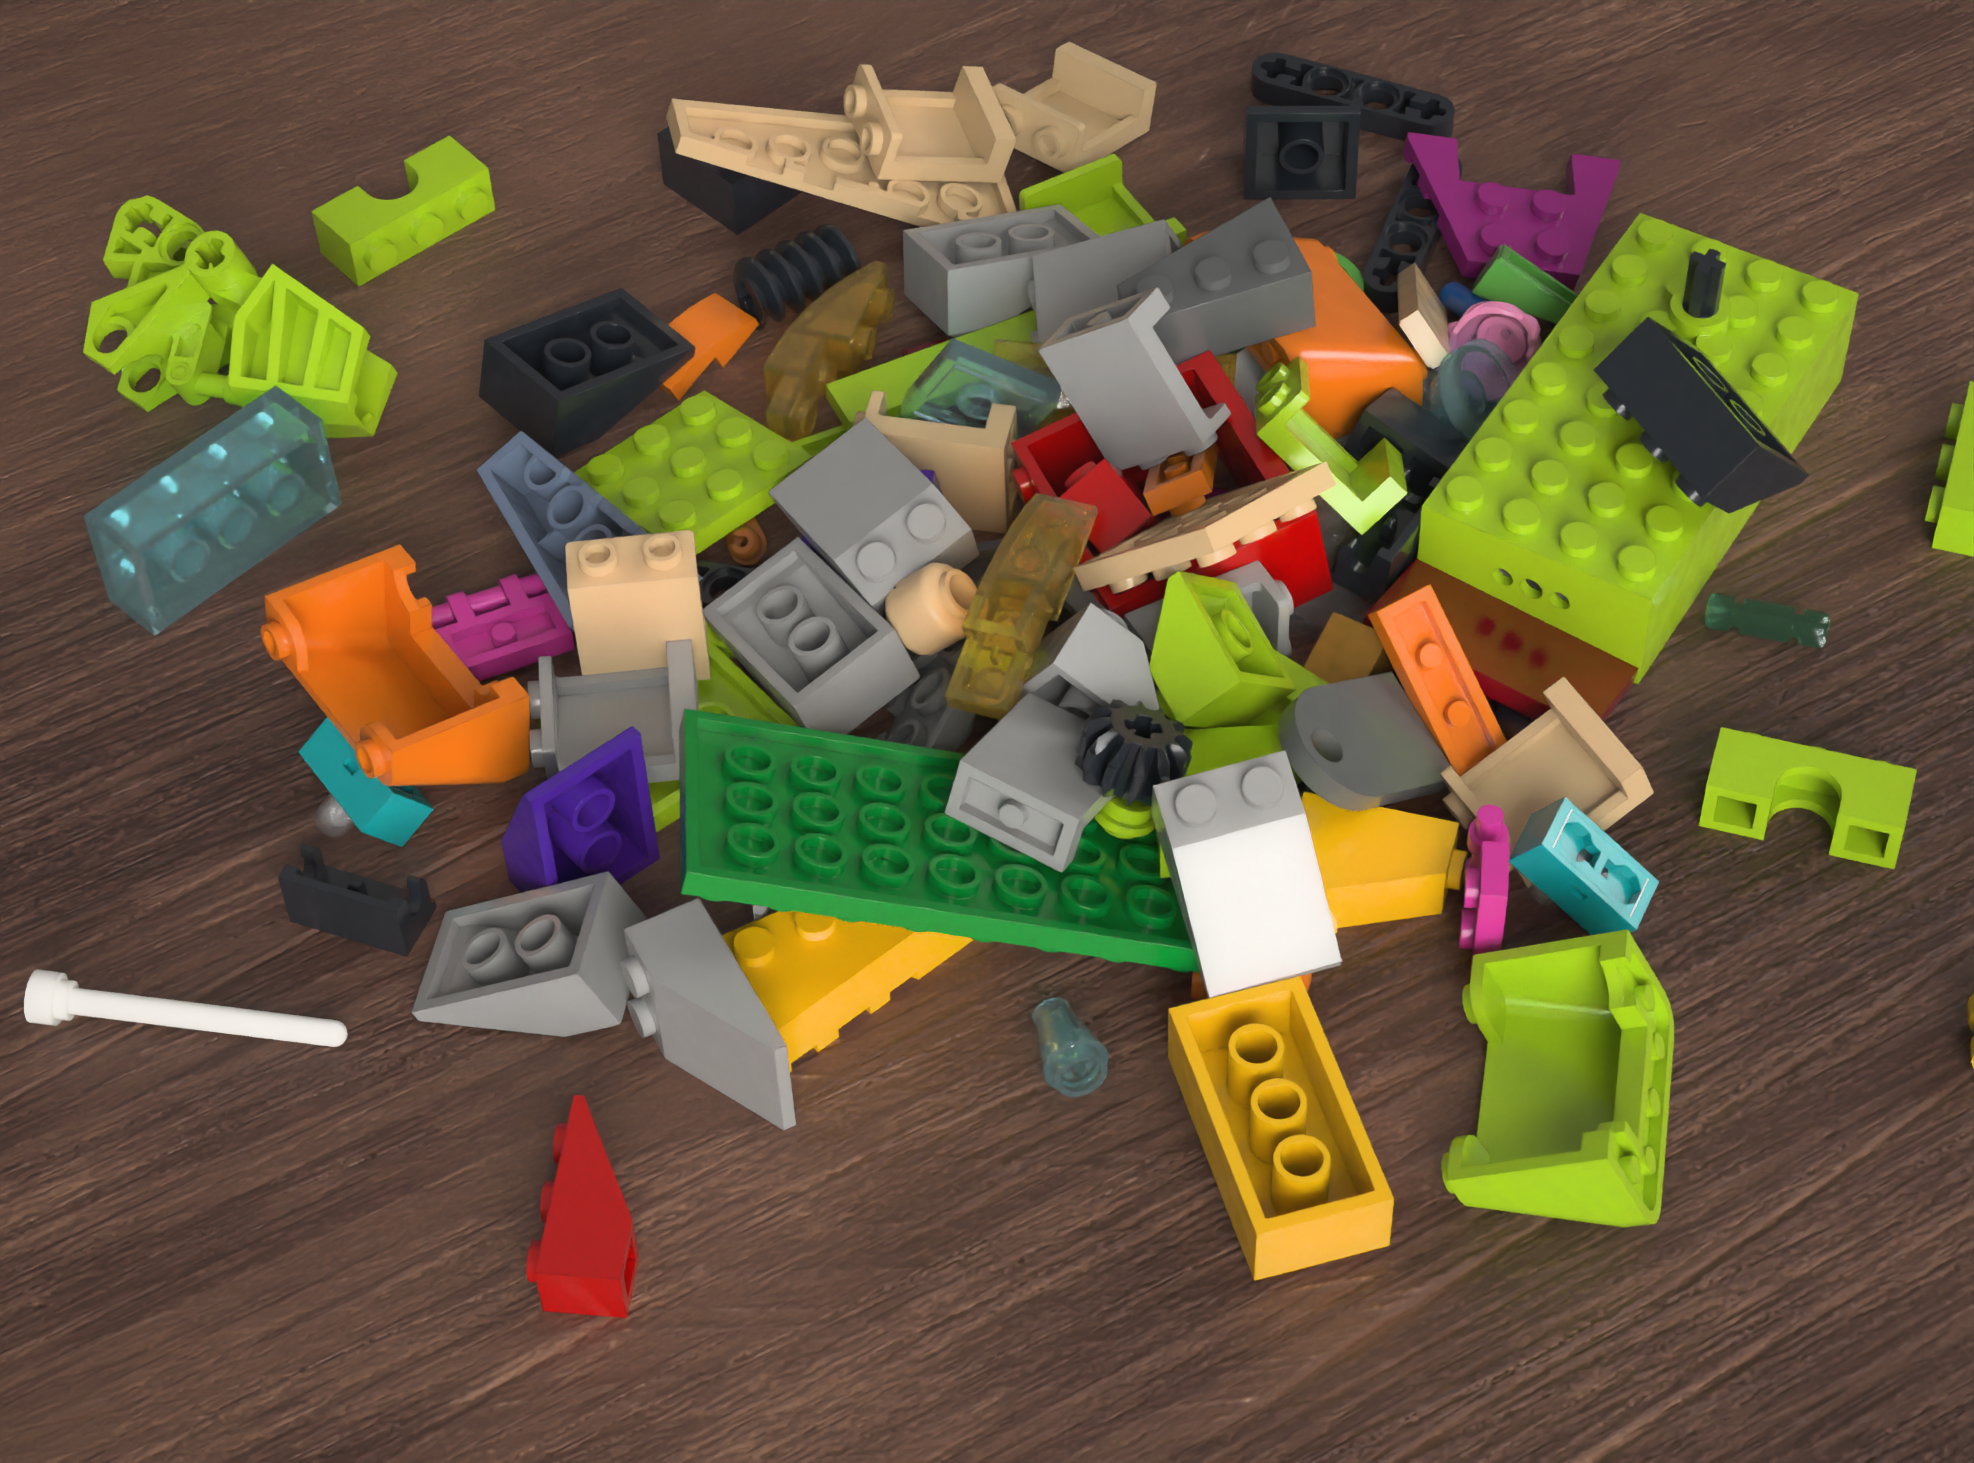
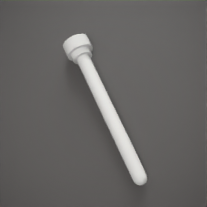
(55, 998)

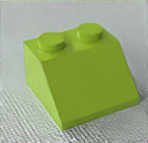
(1213, 656)

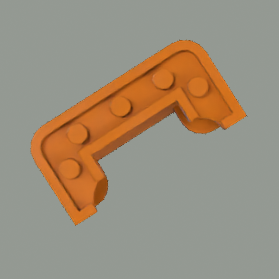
(1349, 352)
(393, 680)

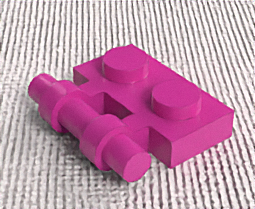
(503, 626)
(1485, 883)

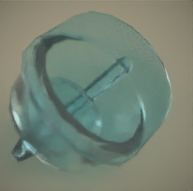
(1470, 385)

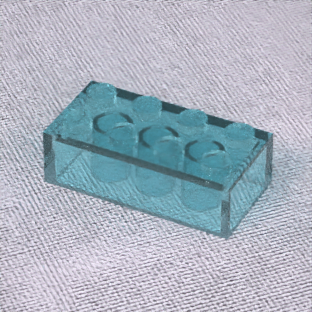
(213, 510)

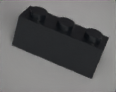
(1696, 420)

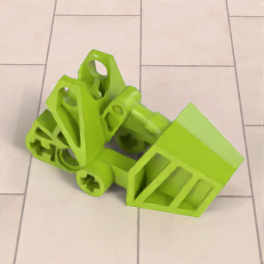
(262, 326)

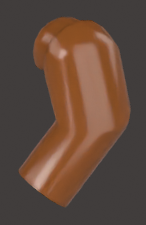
(747, 543)

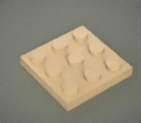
(1206, 531)

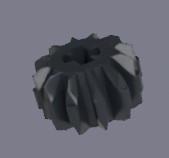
(1131, 750)

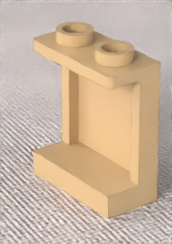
(1080, 111)
(931, 132)
(968, 461)
(633, 598)
(1554, 757)

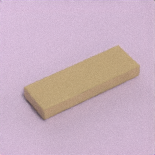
(1422, 316)

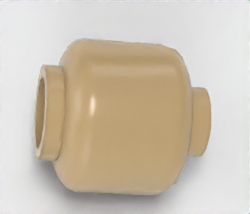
(930, 607)

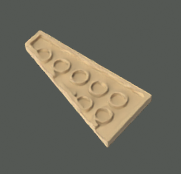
(821, 158)

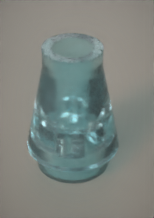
(1069, 1051)

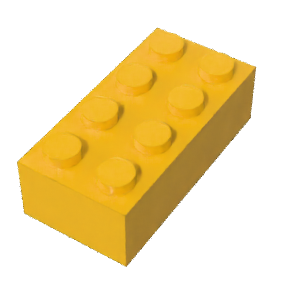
(1279, 1128)

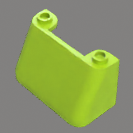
(1568, 1083)

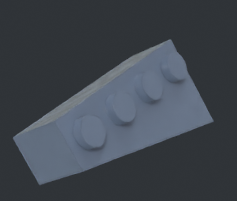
(548, 509)

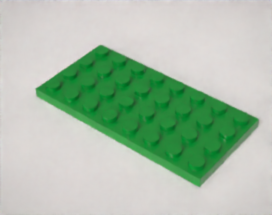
(865, 837)

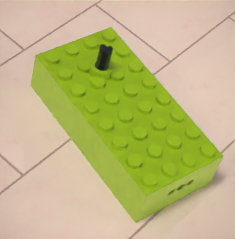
(1559, 493)

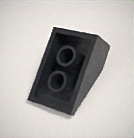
(579, 369)

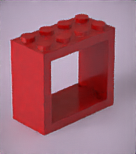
(1289, 554)

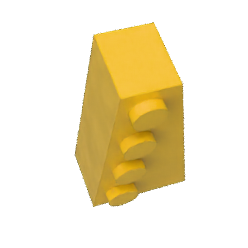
(826, 971)

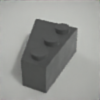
(1230, 287)

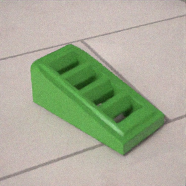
(1519, 282)

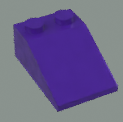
(585, 820)

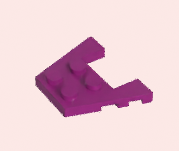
(1539, 225)

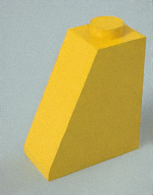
(1383, 861)

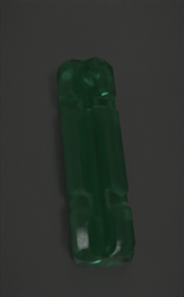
(1766, 620)

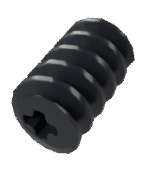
(791, 271)

